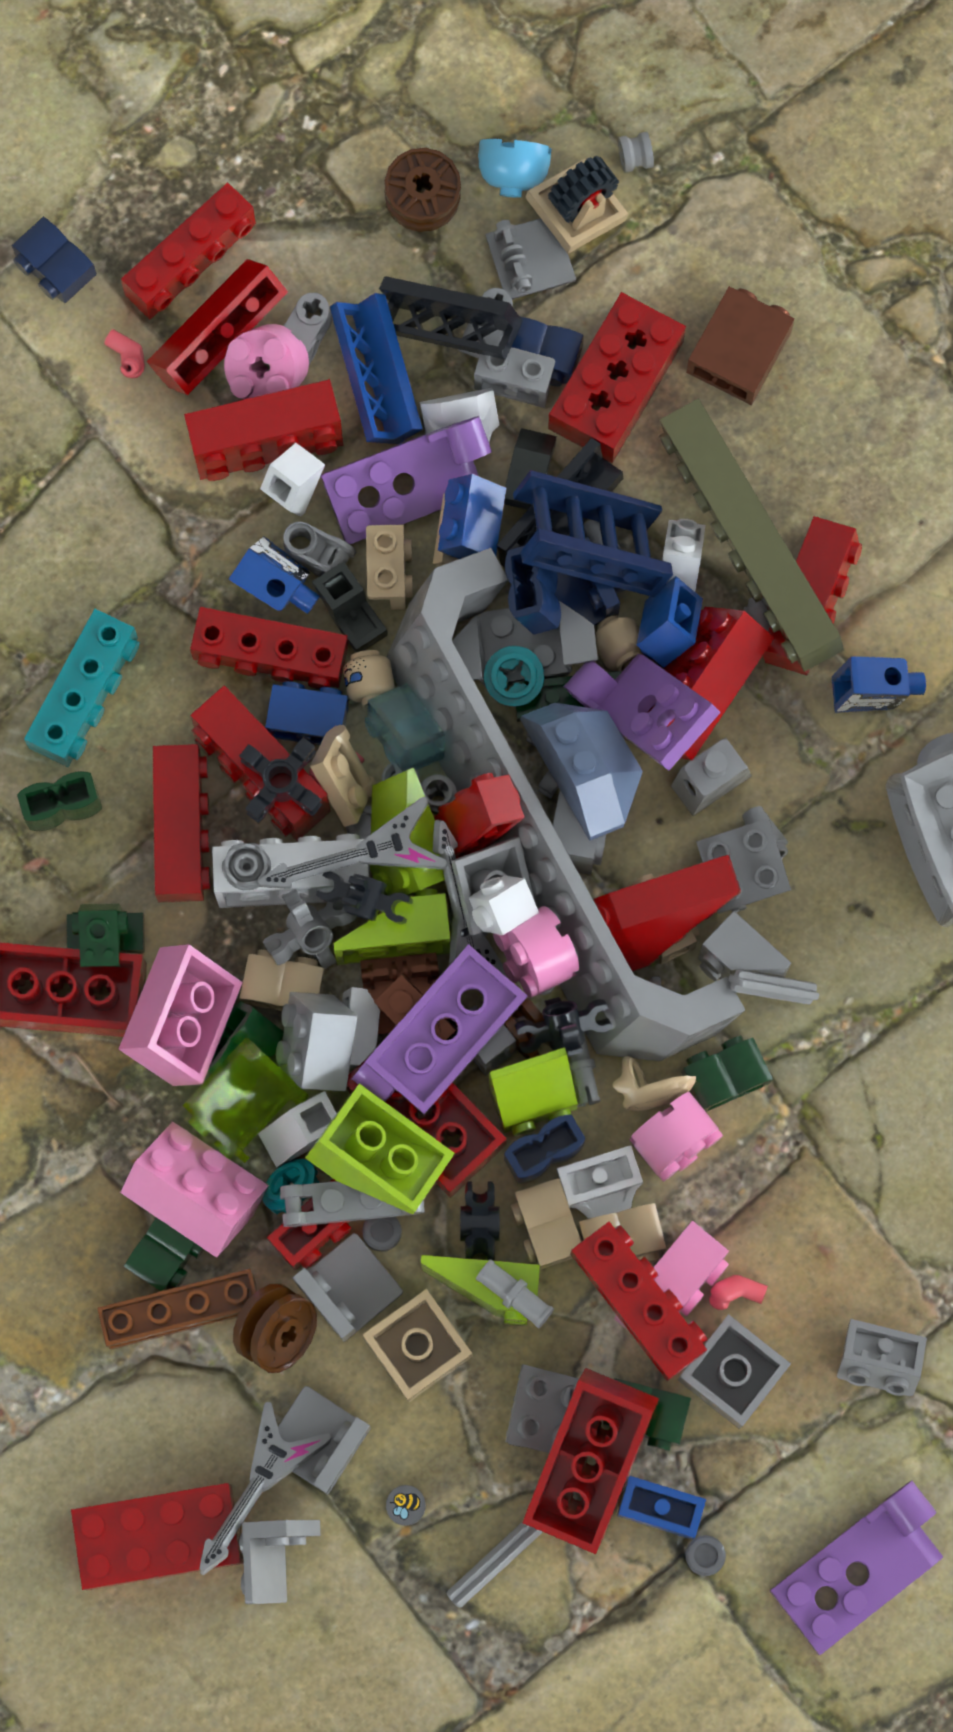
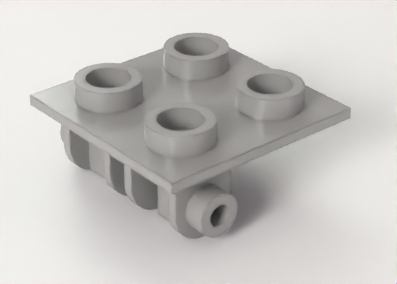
(528, 258)
(754, 860)
(539, 1407)

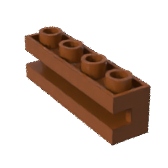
(176, 1309)

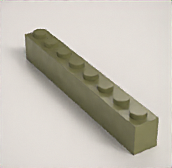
(751, 535)

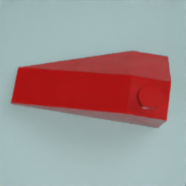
(664, 909)

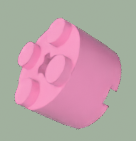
(268, 345)
(538, 953)
(675, 1136)

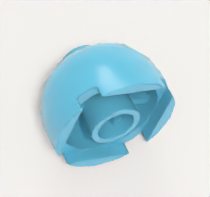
(513, 165)

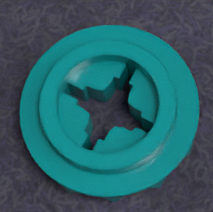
(509, 658)
(295, 1171)

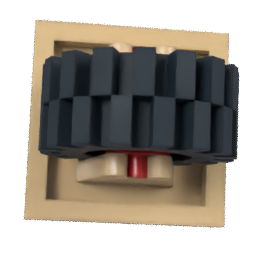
(579, 203)

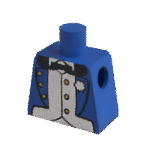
(261, 574)
(874, 684)

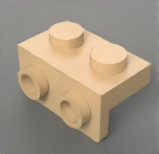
(386, 564)

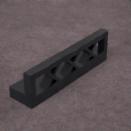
(457, 307)
(585, 468)

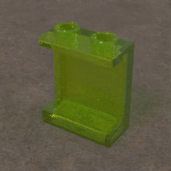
(241, 1099)

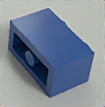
(471, 516)
(669, 622)
(304, 712)
(661, 1507)

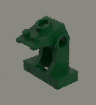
(104, 933)

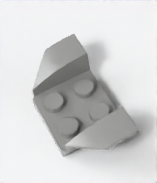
(556, 649)

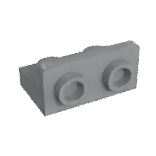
(519, 377)
(882, 1358)

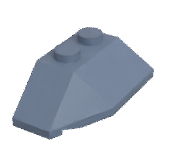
(587, 763)

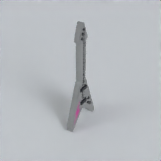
(444, 845)
(384, 847)
(270, 1464)

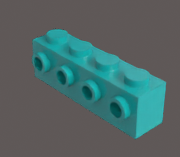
(82, 688)

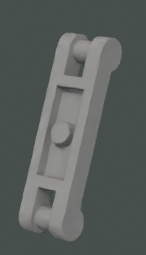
(334, 1204)

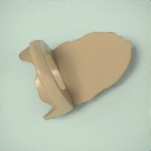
(646, 1096)

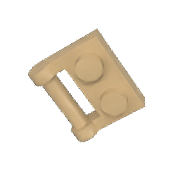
(342, 775)

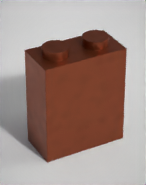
(740, 344)

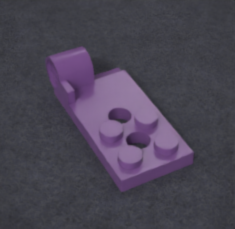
(429, 462)
(631, 697)
(413, 1055)
(889, 1547)

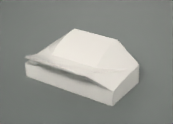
(460, 407)
(367, 1023)
(601, 1182)

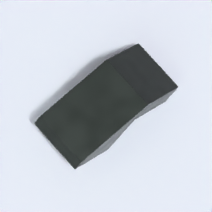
(531, 452)
(349, 607)

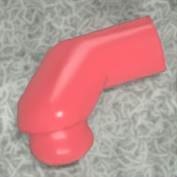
(130, 352)
(734, 1287)

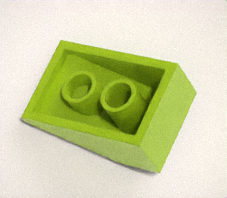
(389, 800)
(423, 933)
(533, 1091)
(379, 1152)
(461, 1277)

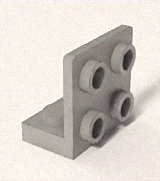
(348, 1287)
(316, 1415)
(265, 1556)

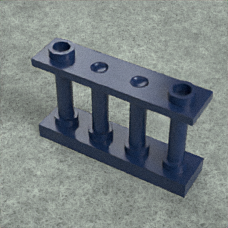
(586, 559)

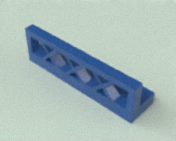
(383, 370)

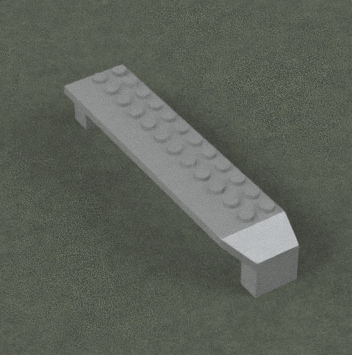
(644, 1016)

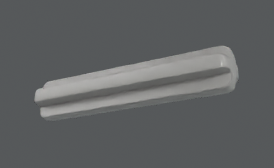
(773, 987)
(492, 1564)

